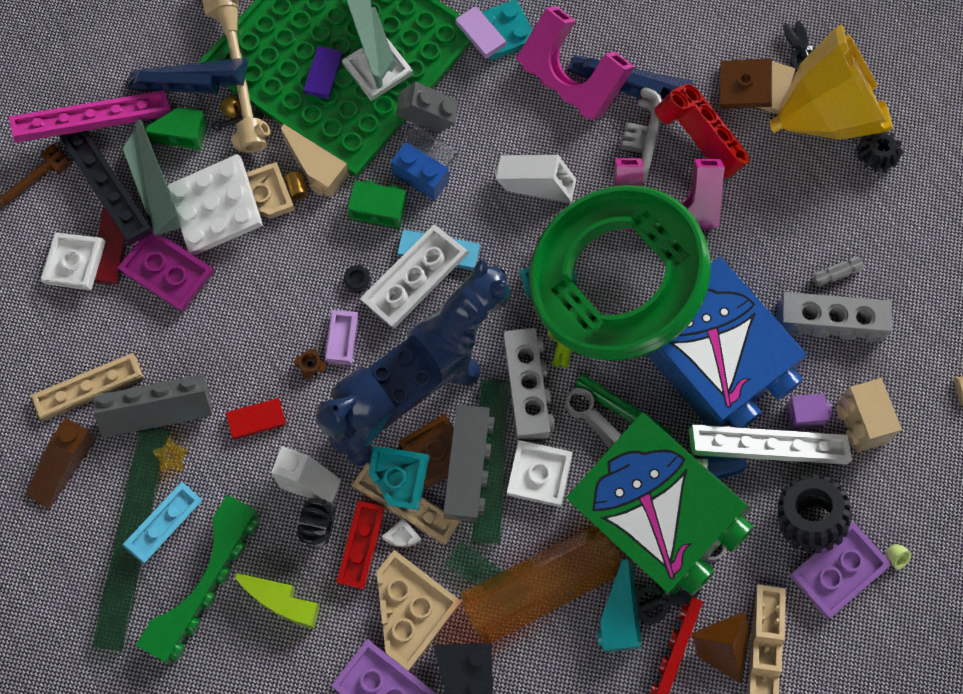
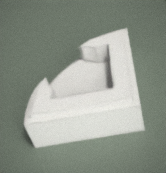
(402, 535)

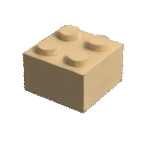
(868, 415)

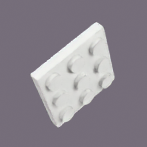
(215, 205)

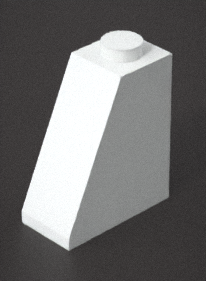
(536, 176)
(304, 476)

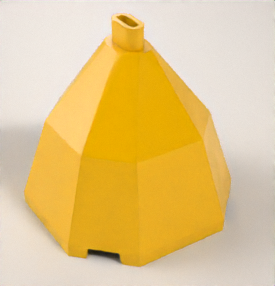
(833, 94)

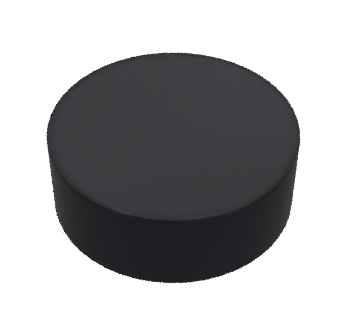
(357, 279)

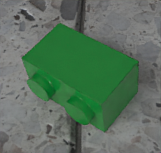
(377, 204)

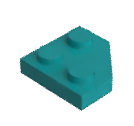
(399, 476)

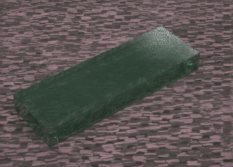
(471, 565)

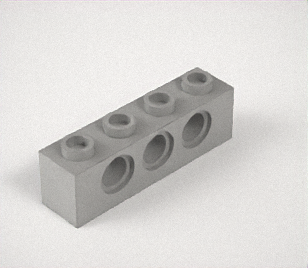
(874, 311)
(527, 343)

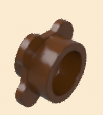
(306, 357)

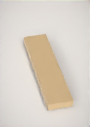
(85, 386)
(428, 518)

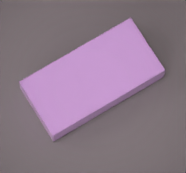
(480, 32)
(341, 337)

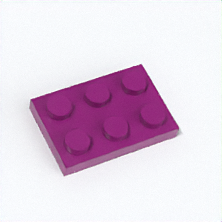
(166, 270)

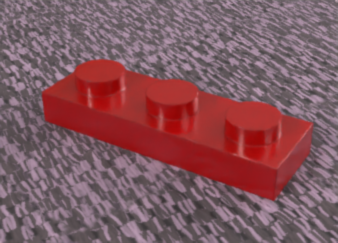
(361, 545)

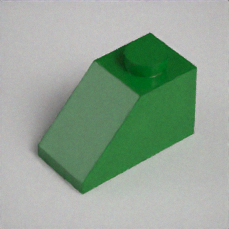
(179, 128)

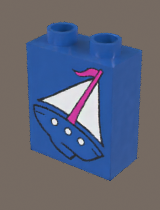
(730, 354)

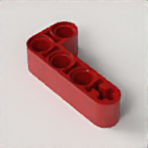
(703, 126)

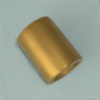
(296, 185)

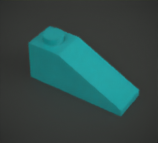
(620, 617)

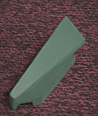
(372, 39)
(150, 182)

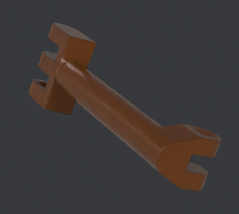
(53, 160)

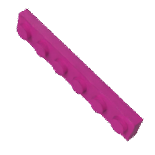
(88, 116)

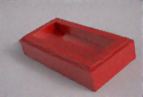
(256, 418)

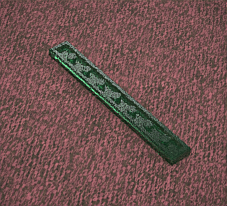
(125, 567)

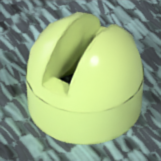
(898, 556)

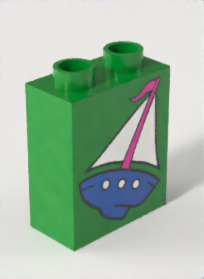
(661, 507)

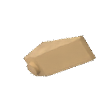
(321, 169)

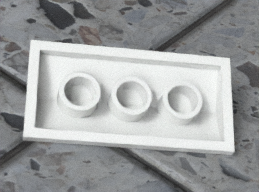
(414, 276)

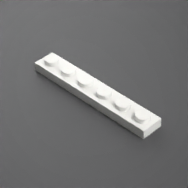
(769, 444)

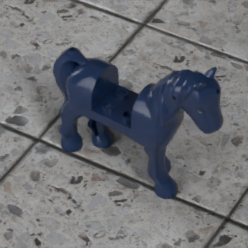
(429, 358)

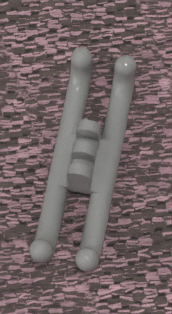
(640, 137)

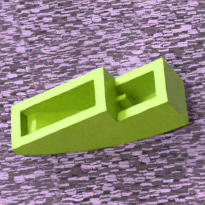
(280, 600)

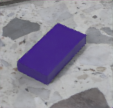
(323, 72)

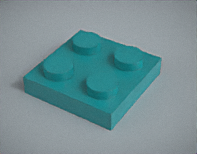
(512, 26)

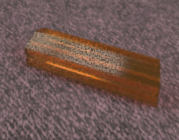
(541, 584)

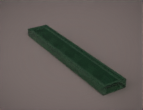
(488, 527)

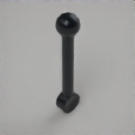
(217, 126)

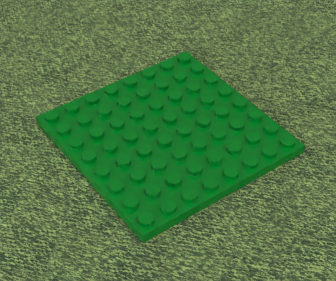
(280, 49)

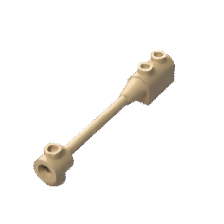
(250, 130)

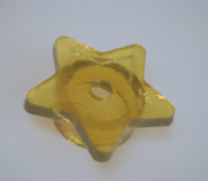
(170, 448)

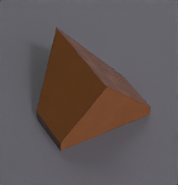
(724, 645)

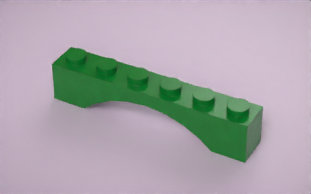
(168, 632)

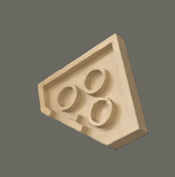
(411, 609)

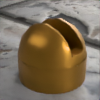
(231, 106)

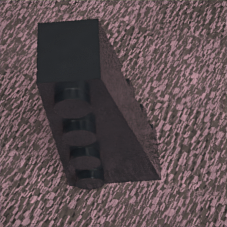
(466, 667)

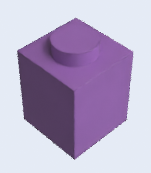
(808, 411)

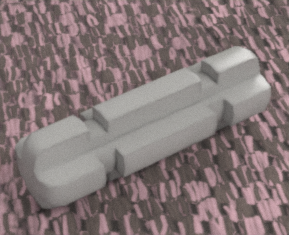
(838, 271)

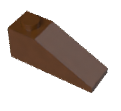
(59, 462)

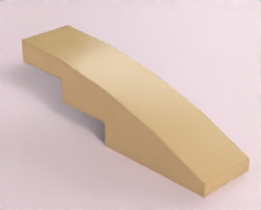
(767, 640)

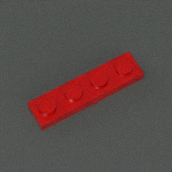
(679, 643)

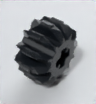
(883, 159)
(316, 522)

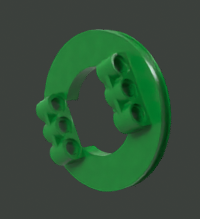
(664, 228)

